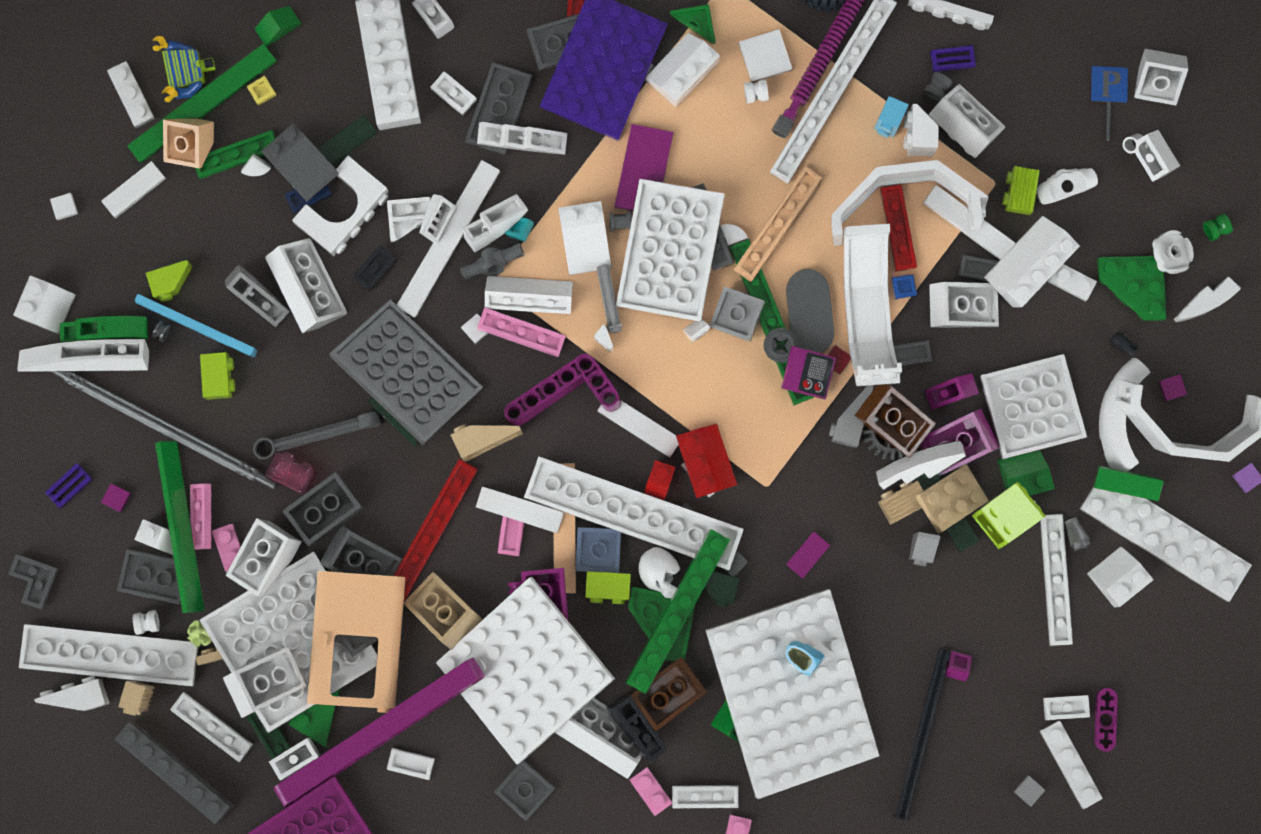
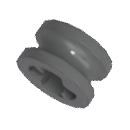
(161, 331)

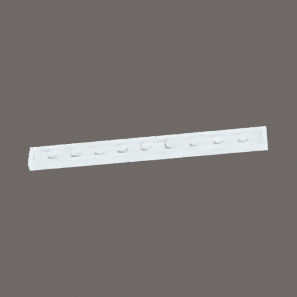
(832, 89)

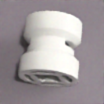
(756, 91)
(146, 622)

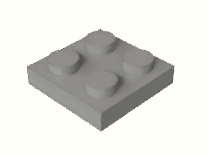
(737, 313)

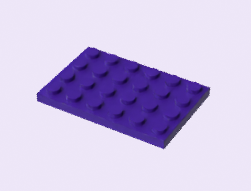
(603, 66)

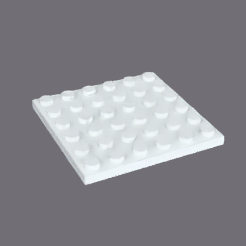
(279, 619)
(532, 669)

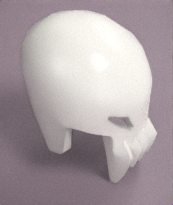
(657, 570)

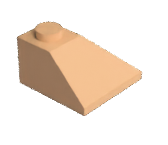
(187, 141)

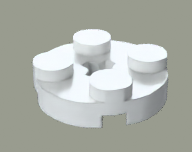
(1164, 256)

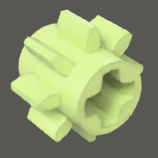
(198, 634)

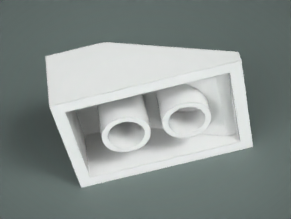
(584, 237)
(963, 305)
(262, 556)
(264, 682)

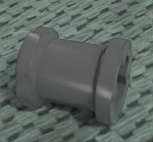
(620, 221)

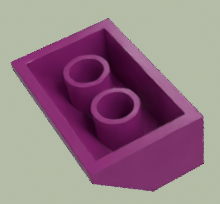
(553, 584)

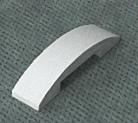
(519, 509)

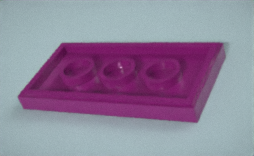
(644, 159)

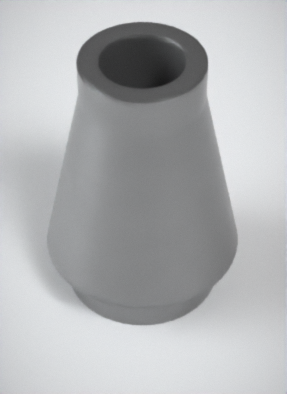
(1076, 534)

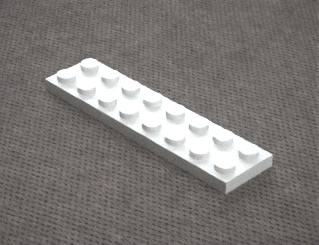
(1169, 540)
(108, 655)

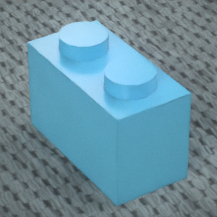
(890, 117)

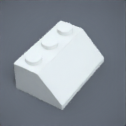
(683, 69)
(966, 121)

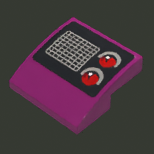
(808, 372)

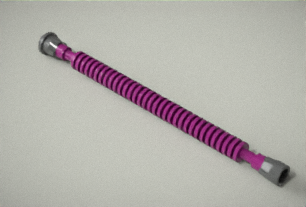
(818, 65)

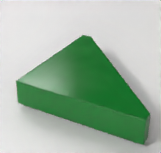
(697, 19)

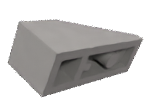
(256, 295)
(847, 427)

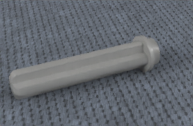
(608, 299)

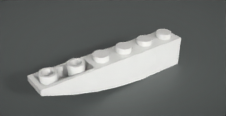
(87, 356)

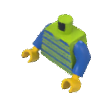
(183, 68)

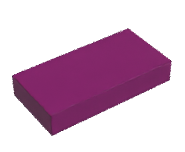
(807, 555)

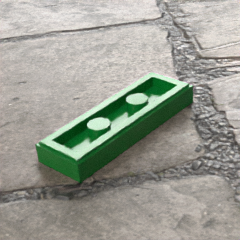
(1128, 483)

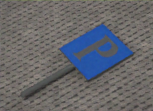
(1109, 86)

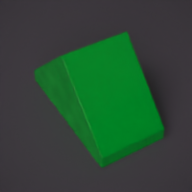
(277, 24)

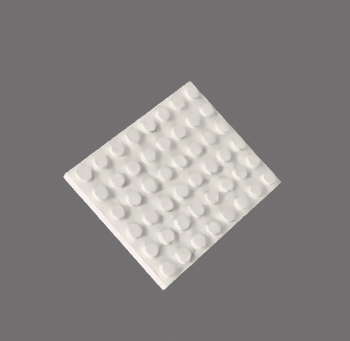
(784, 720)

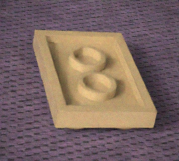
(952, 498)

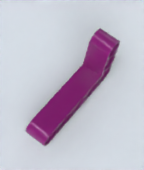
(563, 388)

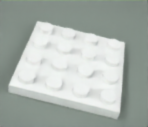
(1033, 406)

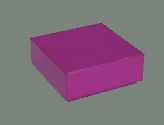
(1172, 388)
(116, 498)

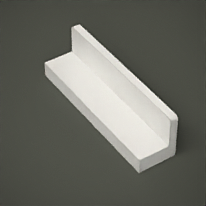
(528, 295)

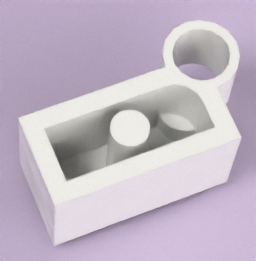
(1152, 153)

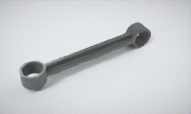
(361, 422)

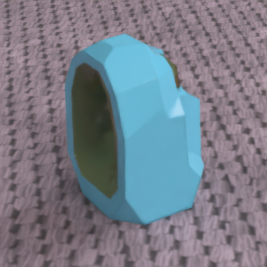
(804, 657)

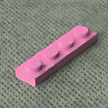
(521, 332)

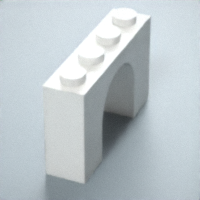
(334, 235)

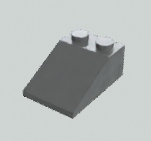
(300, 162)
(358, 555)

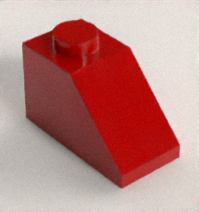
(659, 480)

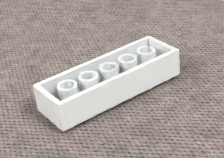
(388, 63)

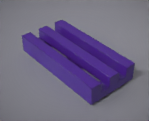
(935, 61)
(62, 480)

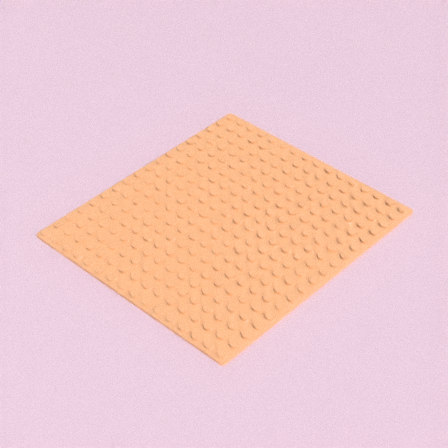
(732, 152)

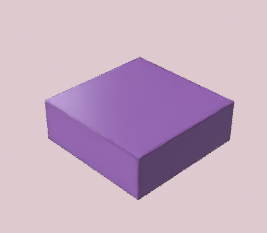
(1247, 477)

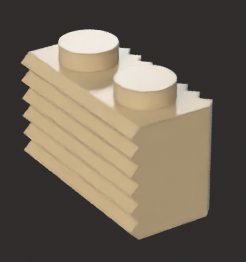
(901, 503)
(136, 697)

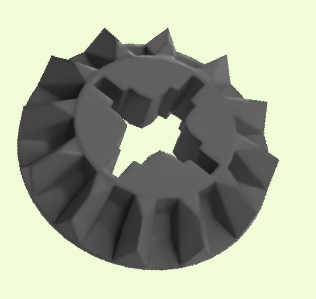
(780, 335)

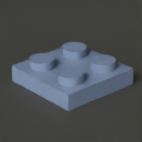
(598, 550)

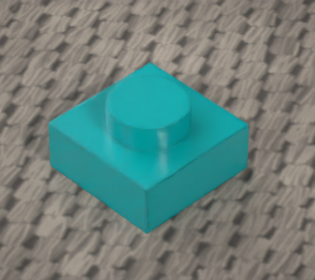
(520, 229)

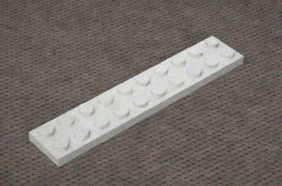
(627, 510)

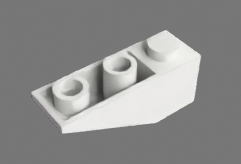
(80, 697)

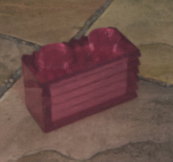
(290, 473)

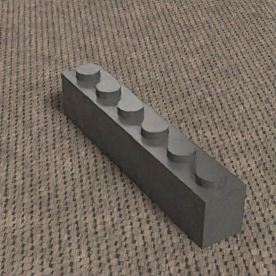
(174, 772)

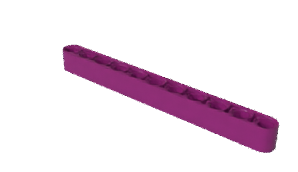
(379, 732)

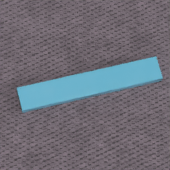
(196, 326)

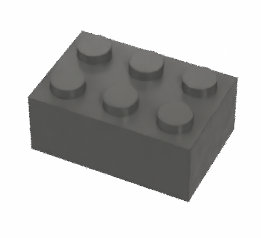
(323, 509)

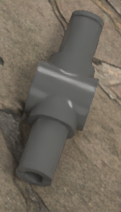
(492, 261)

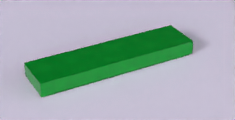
(234, 154)

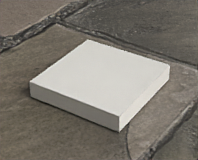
(765, 56)

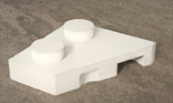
(406, 215)

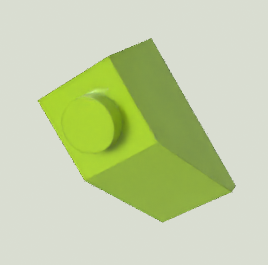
(168, 280)

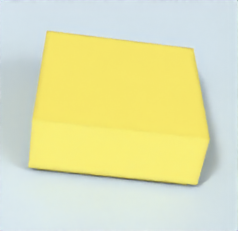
(261, 90)

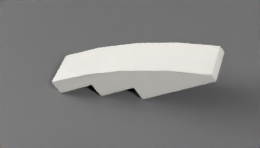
(522, 138)
(926, 461)

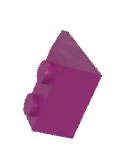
(971, 431)

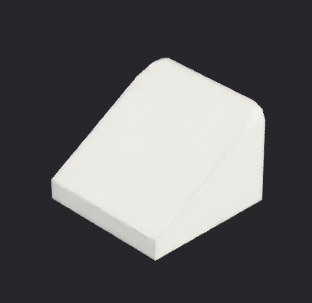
(696, 330)
(603, 338)

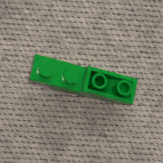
(104, 328)

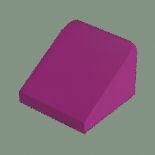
(958, 666)

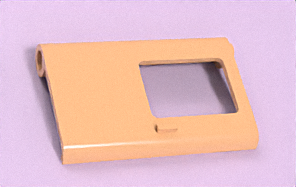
(359, 608)

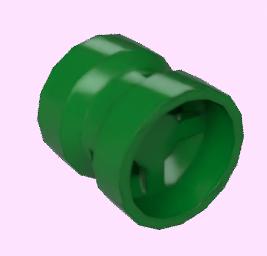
(1217, 227)

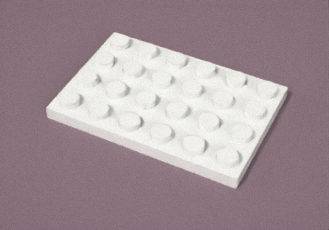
(670, 250)

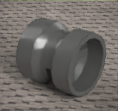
(938, 85)

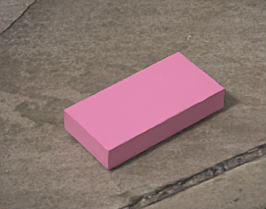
(510, 537)

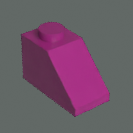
(951, 391)

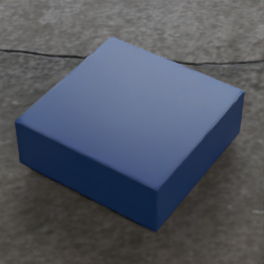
(904, 286)

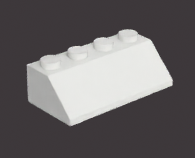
(1031, 262)
(305, 284)
(600, 736)

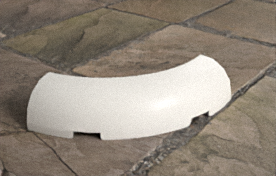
(1113, 419)

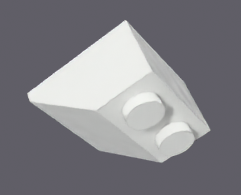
(1161, 76)
(44, 304)
(1120, 577)

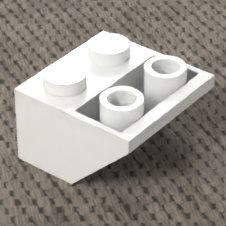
(921, 133)

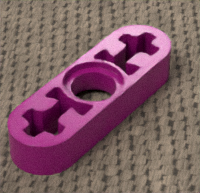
(1113, 726)

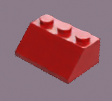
(706, 460)

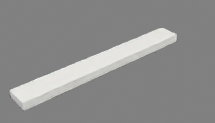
(440, 253)

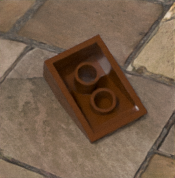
(895, 419)
(669, 694)

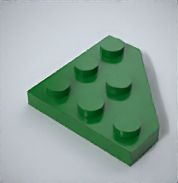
(1136, 284)
(648, 608)

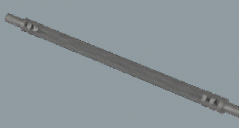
(165, 427)

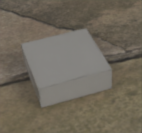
(1029, 790)

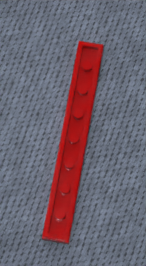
(435, 524)

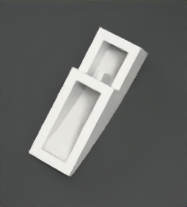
(494, 222)
(1208, 300)

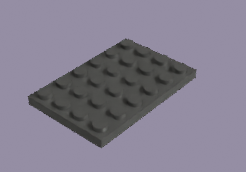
(406, 372)

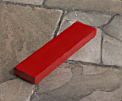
(900, 233)

